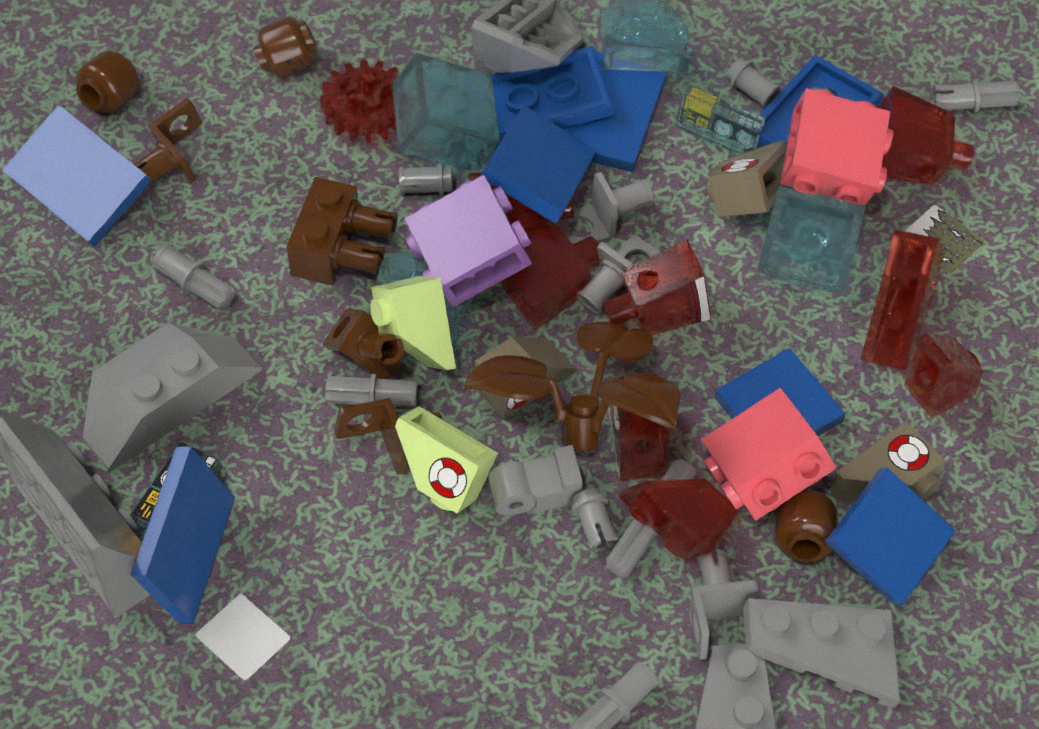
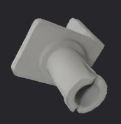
(607, 207)
(609, 277)
(717, 597)

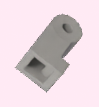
(536, 483)

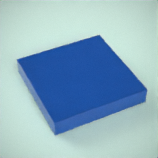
(797, 383)
(890, 536)

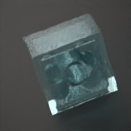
(445, 112)

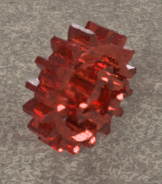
(360, 101)

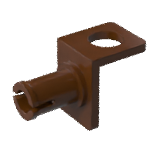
(166, 155)
(364, 343)
(382, 419)

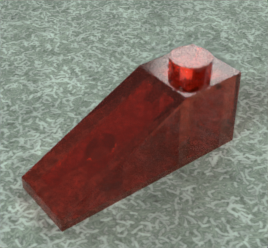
(903, 299)

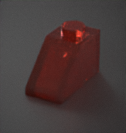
(942, 373)

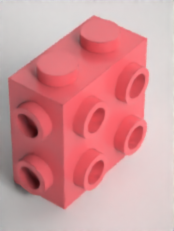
(837, 147)
(766, 455)

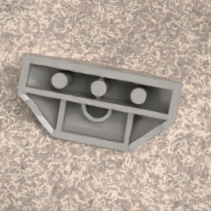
(524, 35)
(159, 388)

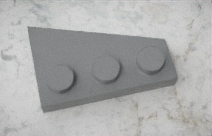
(830, 640)
(736, 691)

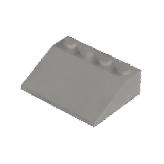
(74, 509)

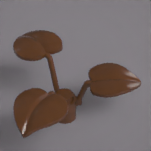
(582, 417)

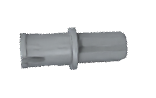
(976, 95)
(193, 277)
(363, 390)
(619, 700)

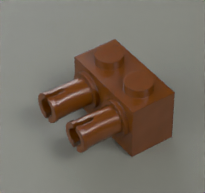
(325, 230)

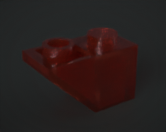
(683, 512)

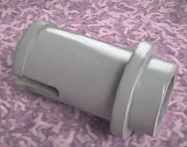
(752, 82)
(426, 179)
(594, 517)

